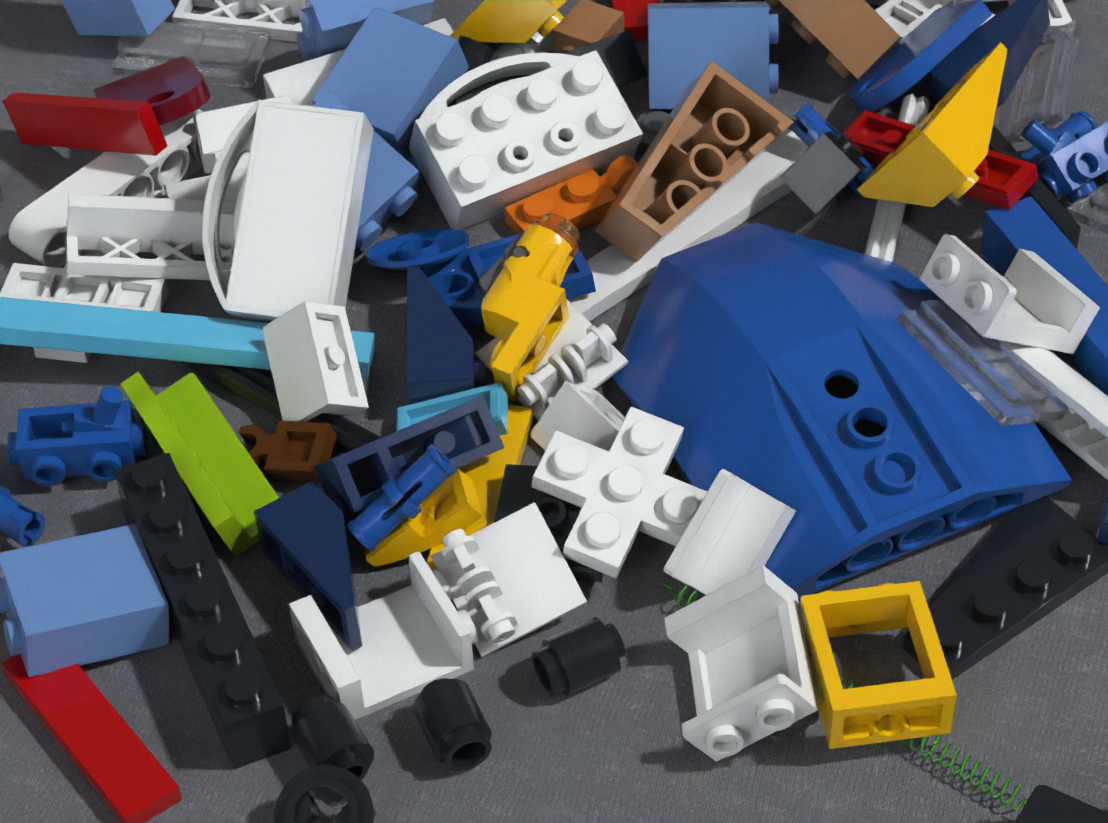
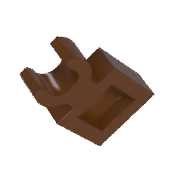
(291, 450)

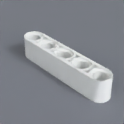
(41, 225)

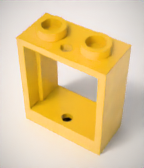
(857, 714)

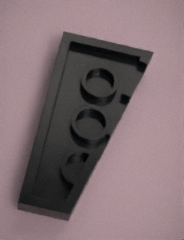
(1013, 581)

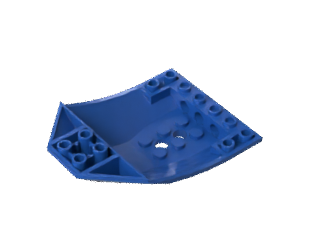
(741, 357)

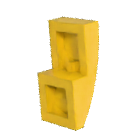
(448, 508)

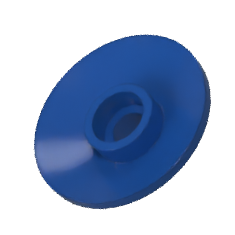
(418, 249)

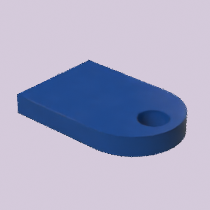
(917, 54)
(464, 271)

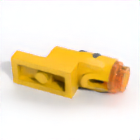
(525, 298)

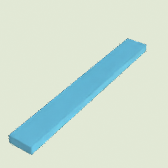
(146, 334)

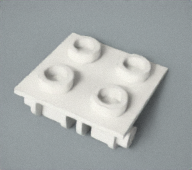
(578, 356)
(508, 578)

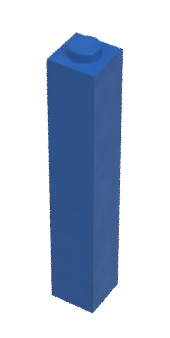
(1031, 229)

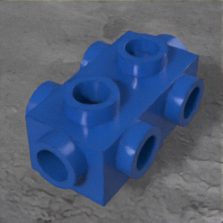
(1069, 162)
(77, 440)

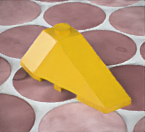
(510, 20)
(946, 144)

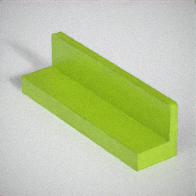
(206, 456)

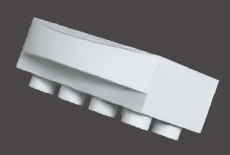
(520, 132)
(292, 211)

